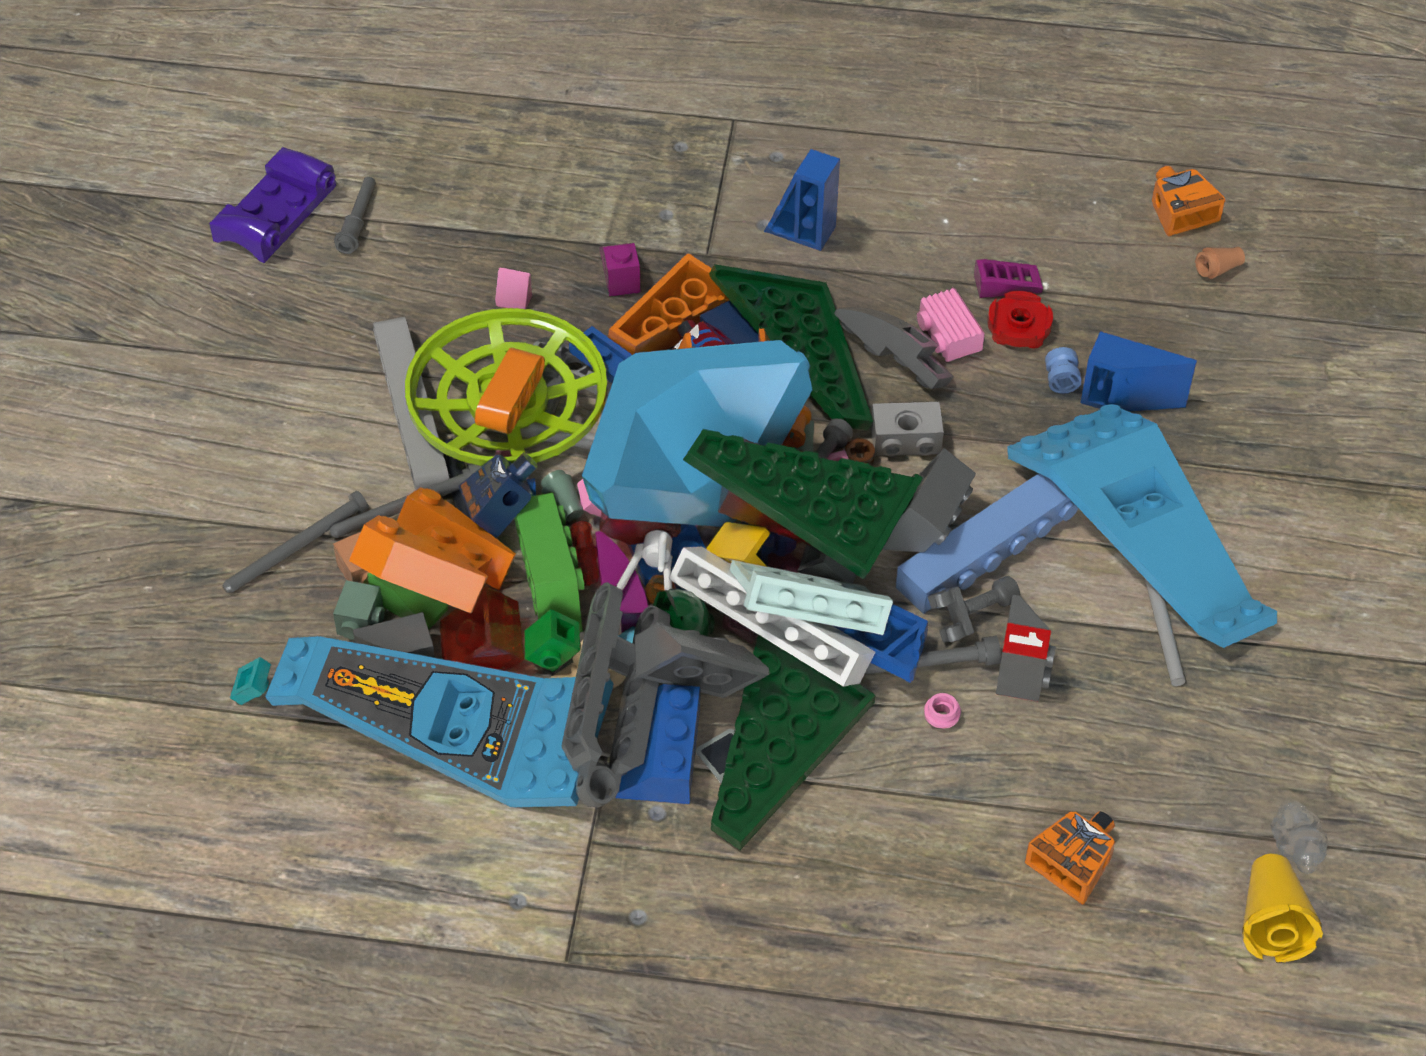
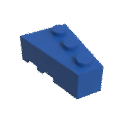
(809, 203)

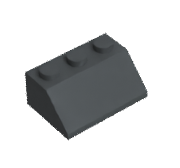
(933, 505)
(695, 660)

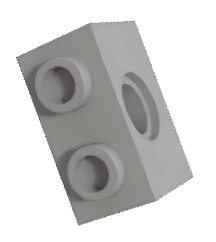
(907, 428)

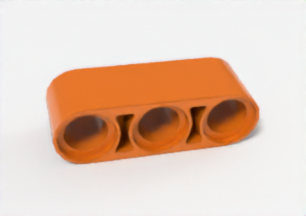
(509, 390)

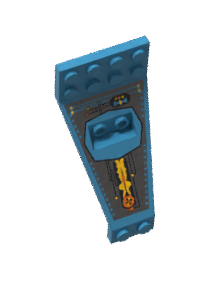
(458, 718)

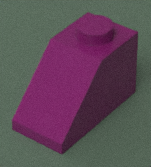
(621, 268)

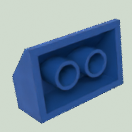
(669, 750)

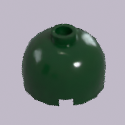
(685, 611)

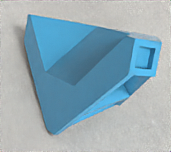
(661, 408)

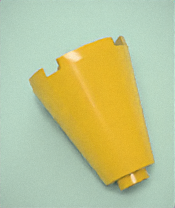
(1278, 912)

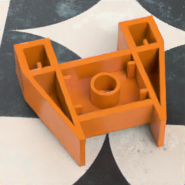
(433, 551)

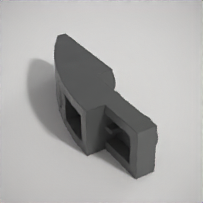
(890, 335)

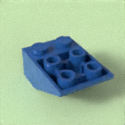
(1136, 376)

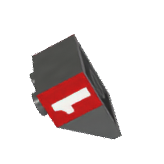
(1025, 654)

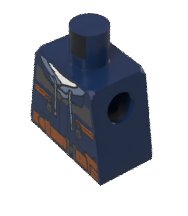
(498, 492)

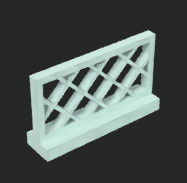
(812, 598)

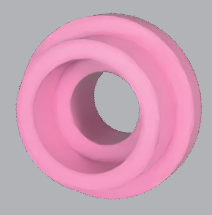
(945, 703)

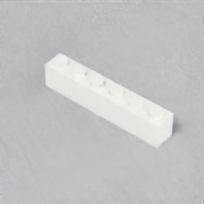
(812, 642)

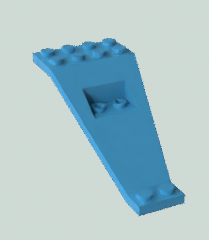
(1141, 501)

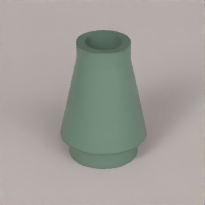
(564, 493)

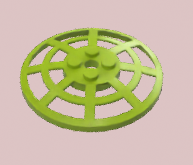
(479, 382)

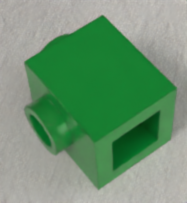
(552, 640)

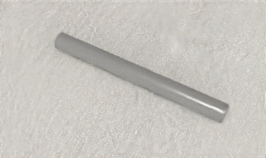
(1166, 636)

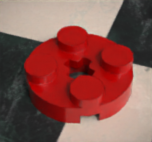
(1008, 331)

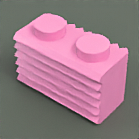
(950, 325)

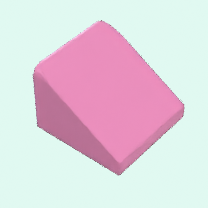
(513, 289)

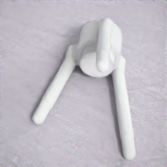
(656, 553)

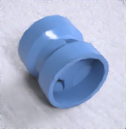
(1063, 370)

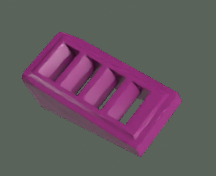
(991, 277)

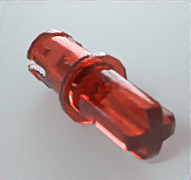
(585, 551)

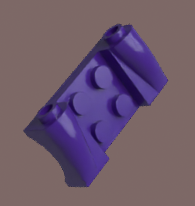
(277, 204)

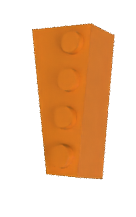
(675, 298)

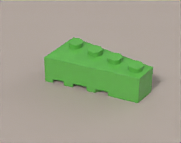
(548, 559)

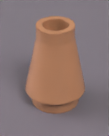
(1216, 261)

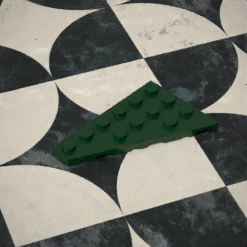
(804, 319)
(831, 504)
(780, 738)

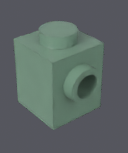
(357, 608)

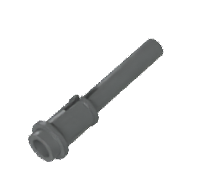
(347, 239)

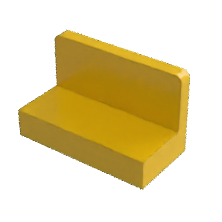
(739, 543)

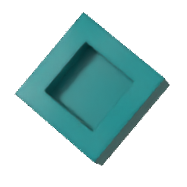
(251, 681)

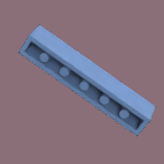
(985, 540)

